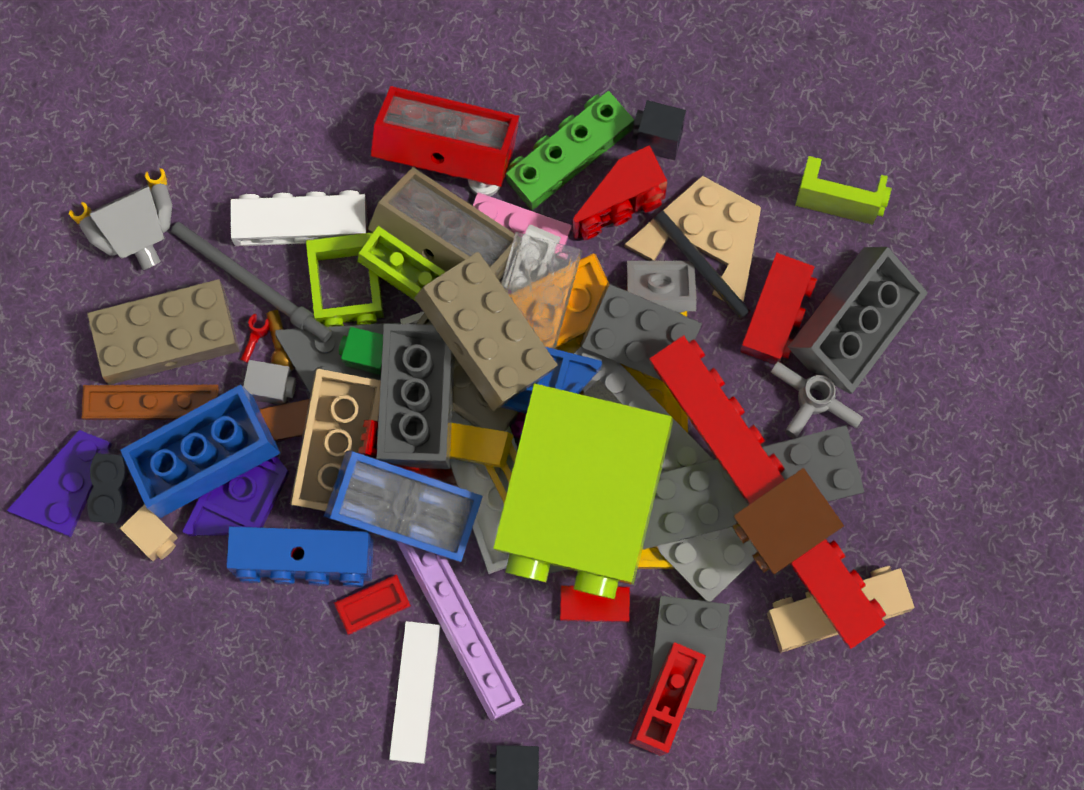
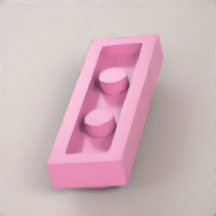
(518, 218)

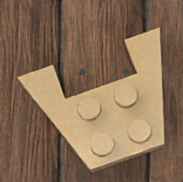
(715, 223)

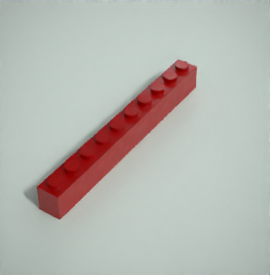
(754, 475)

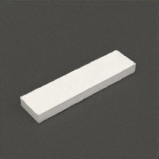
(415, 692)

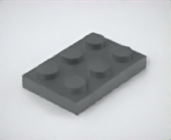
(634, 329)

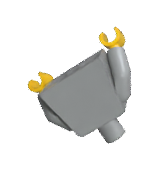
(130, 222)

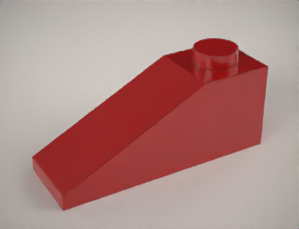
(667, 700)

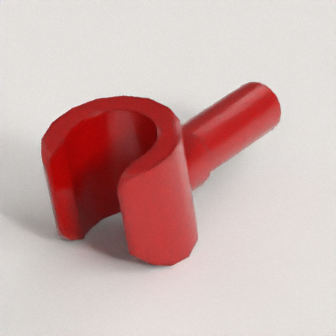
(256, 333)

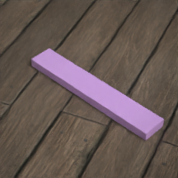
(463, 631)

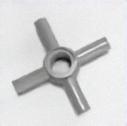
(808, 404)

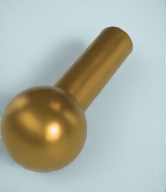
(279, 356)

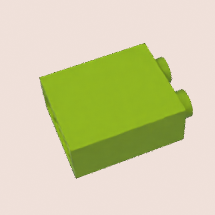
(582, 489)

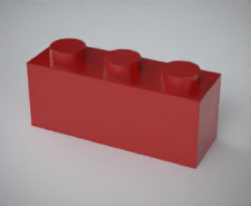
(779, 309)

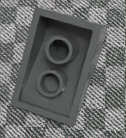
(697, 627)

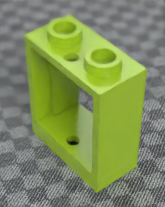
(337, 248)

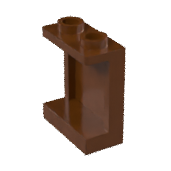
(786, 522)

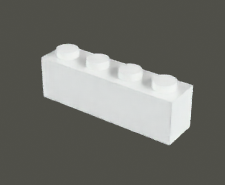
(296, 219)

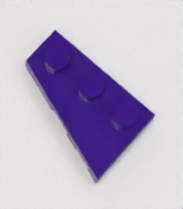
(62, 487)

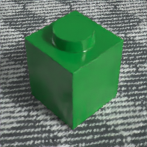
(362, 350)

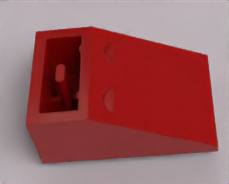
(630, 186)

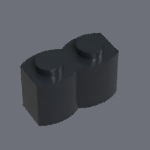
(109, 496)

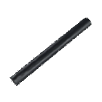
(702, 265)

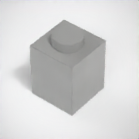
(269, 382)

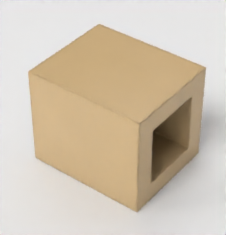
(150, 534)

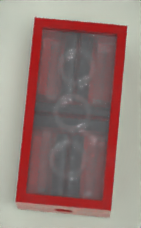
(444, 136)

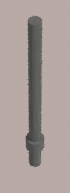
(299, 316)

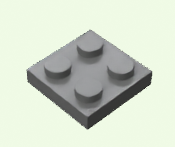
(664, 283)

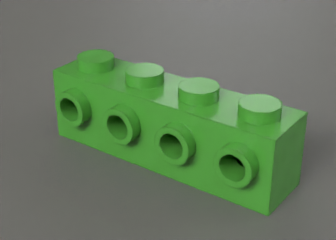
(569, 150)

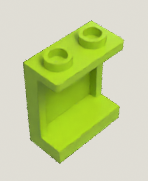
(839, 198)

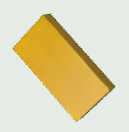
(480, 445)

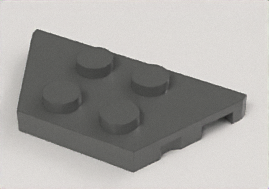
(311, 353)

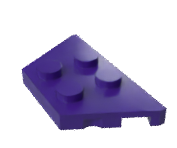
(239, 502)

